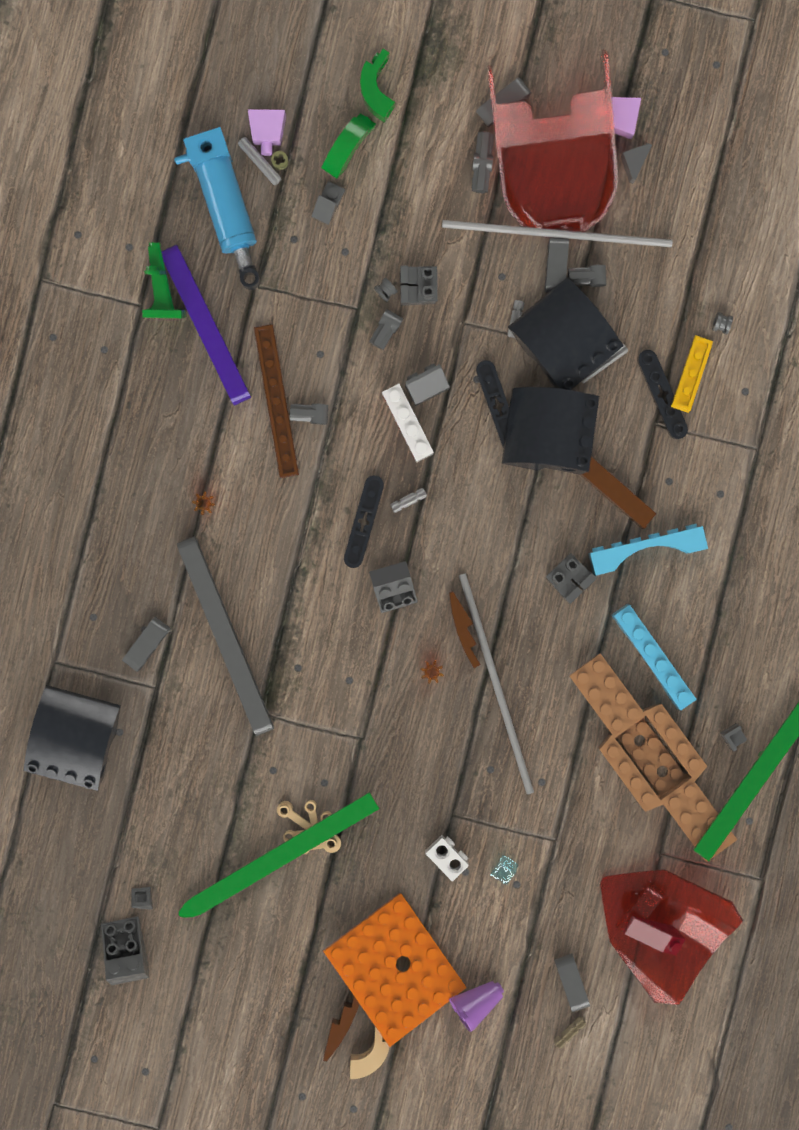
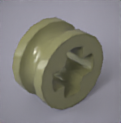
(281, 166)

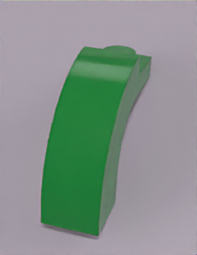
(374, 99)
(346, 144)

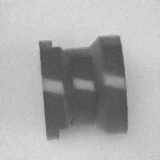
(387, 288)
(722, 323)

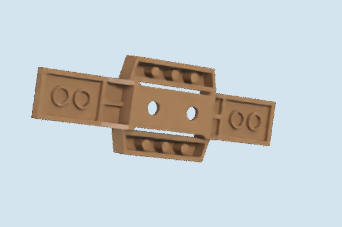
(625, 722)

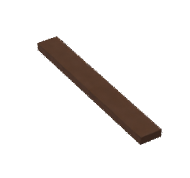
(276, 401)

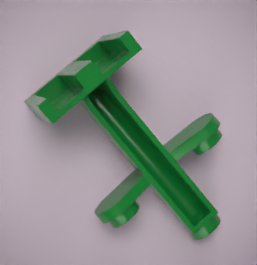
(163, 302)

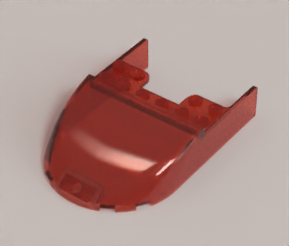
(558, 167)

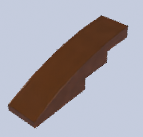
(461, 623)
(340, 1027)

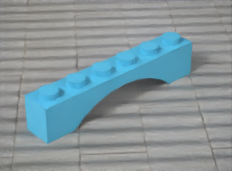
(687, 541)
(654, 657)

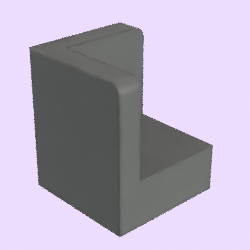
(733, 736)

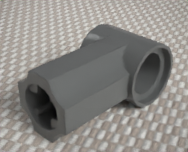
(593, 276)
(387, 327)
(309, 413)

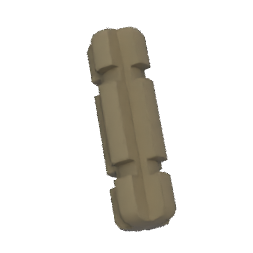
(569, 1032)

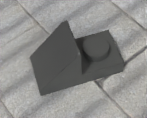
(328, 203)

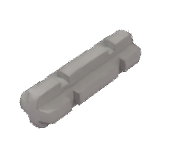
(516, 313)
(408, 500)

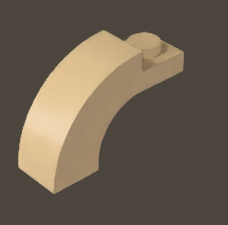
(371, 1060)

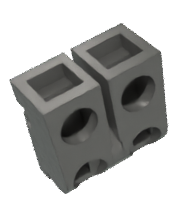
(418, 285)
(566, 570)

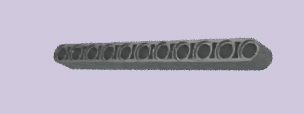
(225, 636)

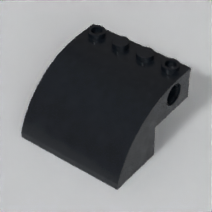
(566, 335)
(550, 429)
(71, 737)

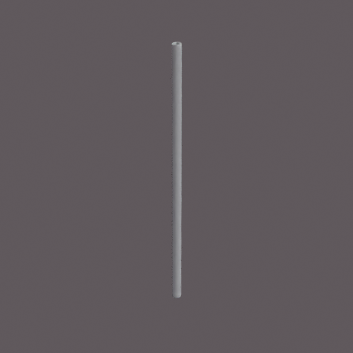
(557, 233)
(496, 683)

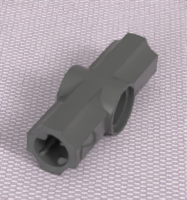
(482, 162)

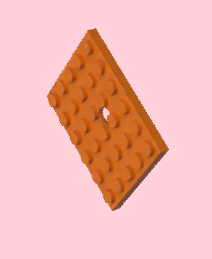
(367, 965)

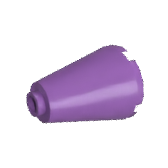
(476, 1003)

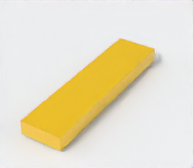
(692, 374)

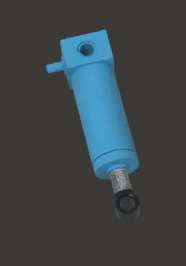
(222, 198)

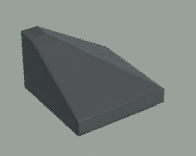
(141, 898)

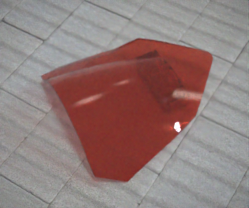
(669, 899)

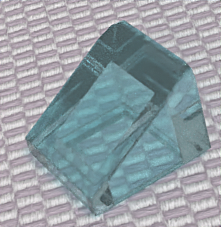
(504, 870)

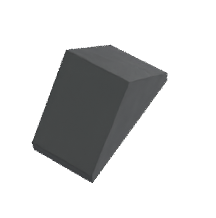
(633, 161)

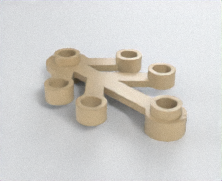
(305, 824)

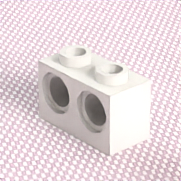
(443, 860)

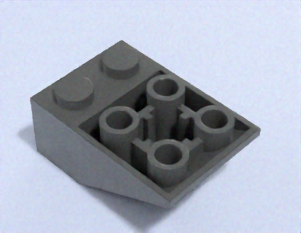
(124, 951)

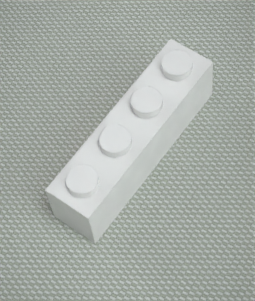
(407, 423)

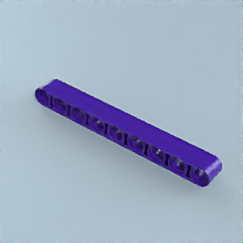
(205, 325)

